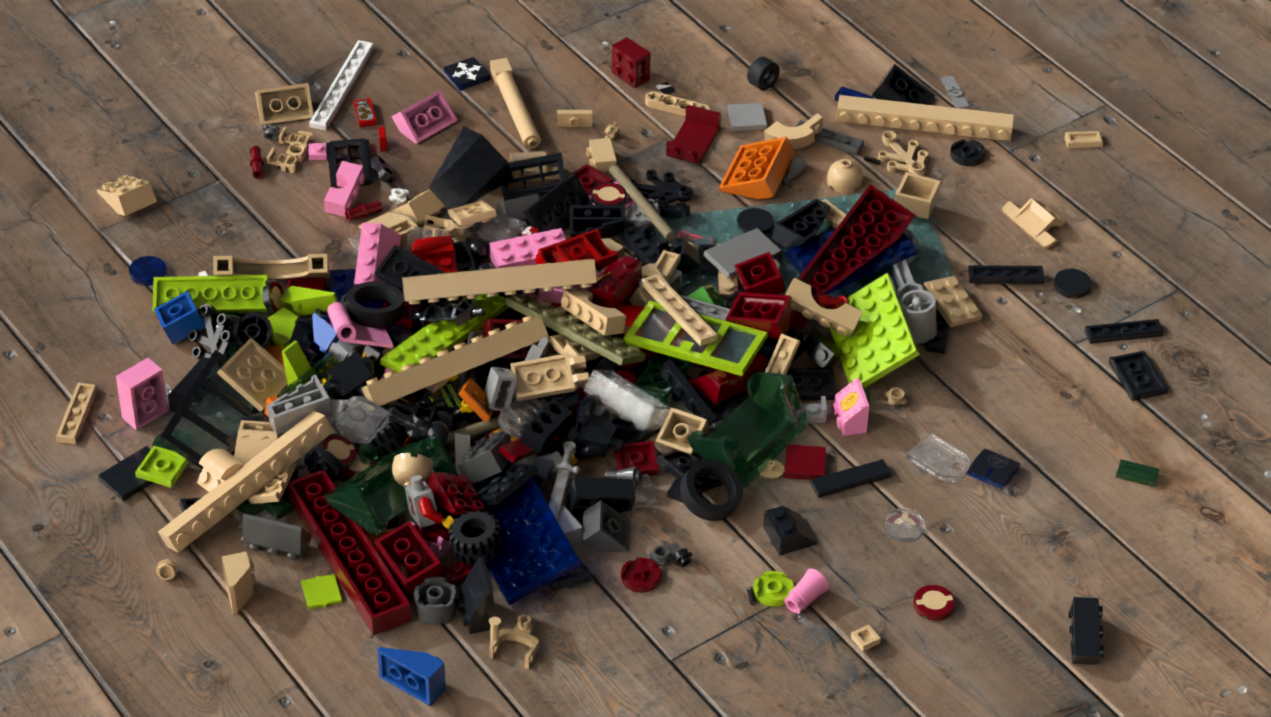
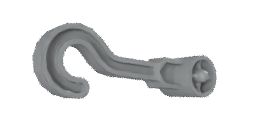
(916, 303)

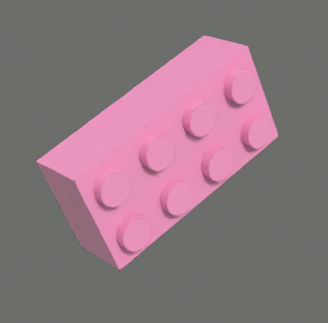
(523, 249)

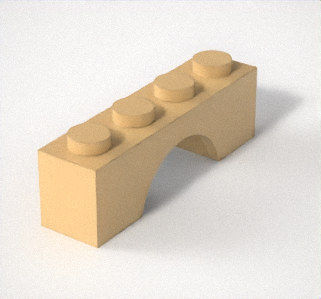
(841, 319)
(604, 320)

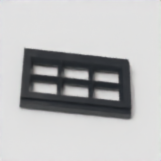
(364, 155)
(532, 163)

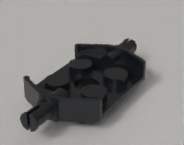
(459, 311)
(302, 329)

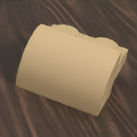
(564, 345)
(217, 466)

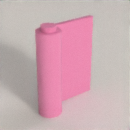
(354, 333)

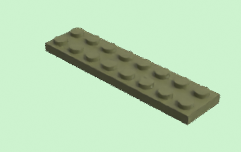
(575, 329)

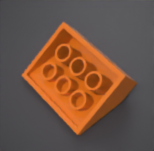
(758, 169)

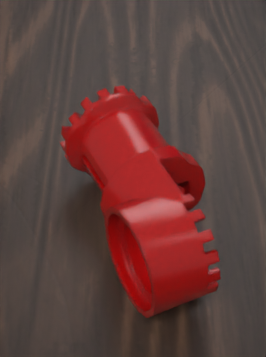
(831, 302)

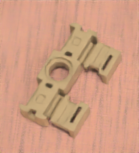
(296, 143)

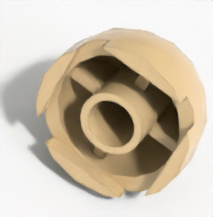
(845, 176)
(406, 467)

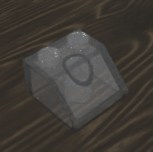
(360, 419)

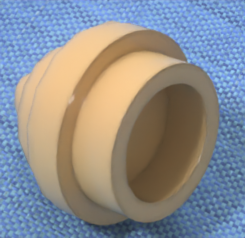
(166, 569)

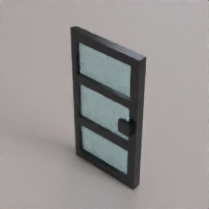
(207, 415)

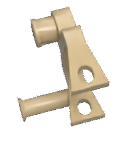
(451, 227)
(521, 633)

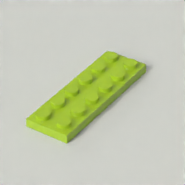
(225, 293)

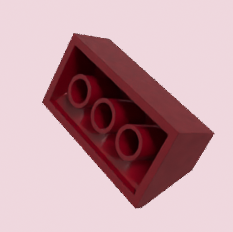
(721, 385)

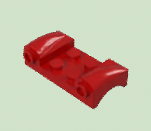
(581, 247)
(437, 252)

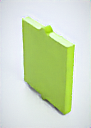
(321, 591)

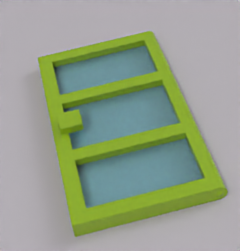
(662, 334)

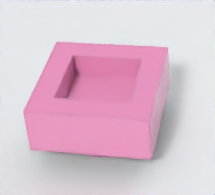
(317, 151)

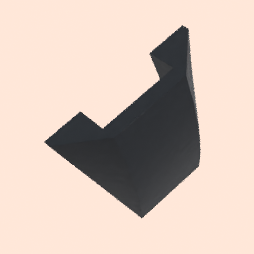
(470, 170)

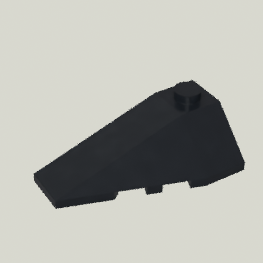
(800, 225)

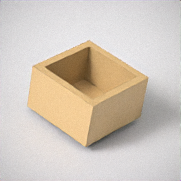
(918, 194)

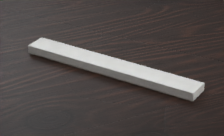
(341, 85)

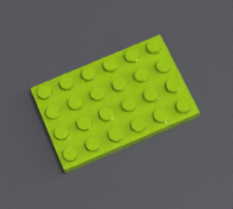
(881, 336)

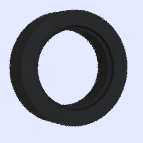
(375, 291)
(697, 504)

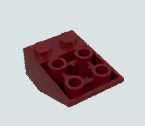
(454, 493)

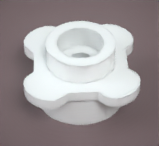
(398, 196)

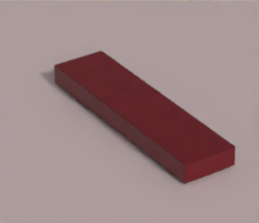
(517, 451)

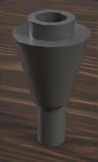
(796, 167)
(629, 473)

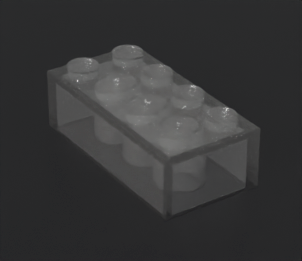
(627, 400)

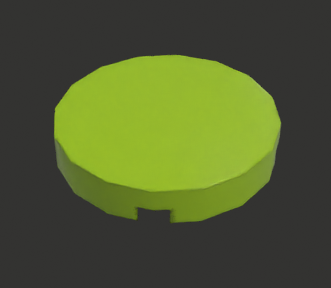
(772, 588)

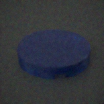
(146, 268)

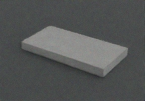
(740, 249)

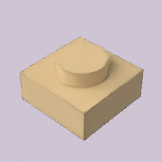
(865, 638)

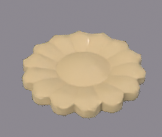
(773, 470)

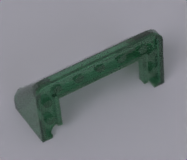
(756, 428)
(375, 496)

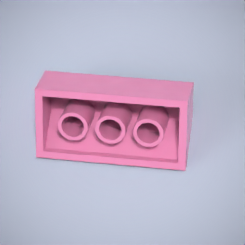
(374, 246)

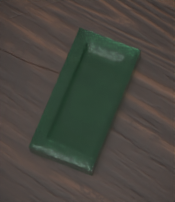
(1137, 473)

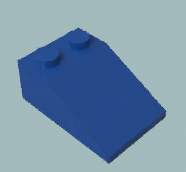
(413, 673)

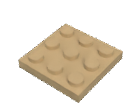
(254, 374)

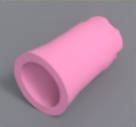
(806, 591)

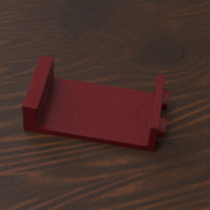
(694, 135)

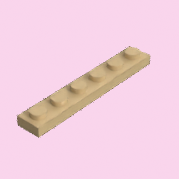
(679, 310)

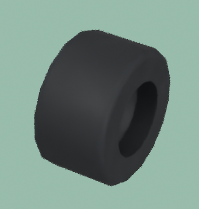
(763, 73)

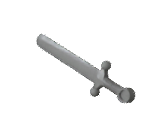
(562, 477)

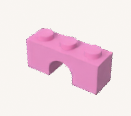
(349, 177)

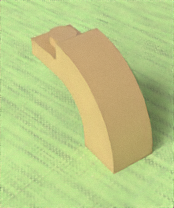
(797, 136)

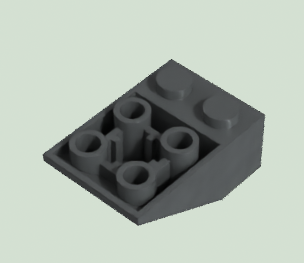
(484, 458)

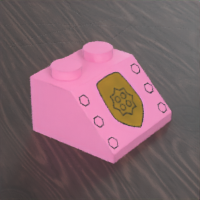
(851, 409)

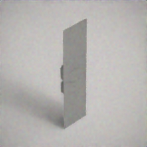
(954, 91)

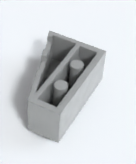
(293, 408)

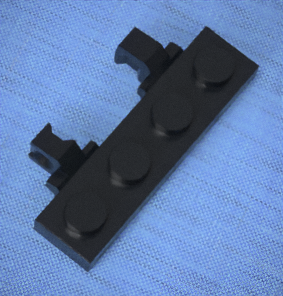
(637, 243)

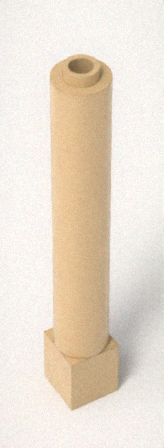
(502, 77)

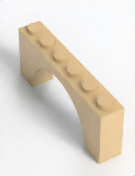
(306, 267)

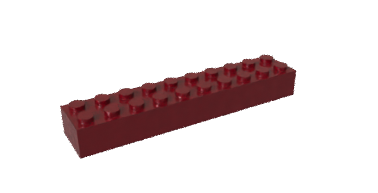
(349, 555)

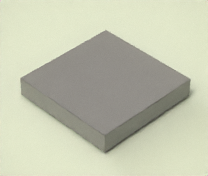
(747, 117)

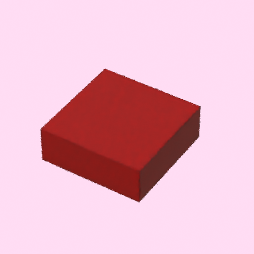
(382, 139)

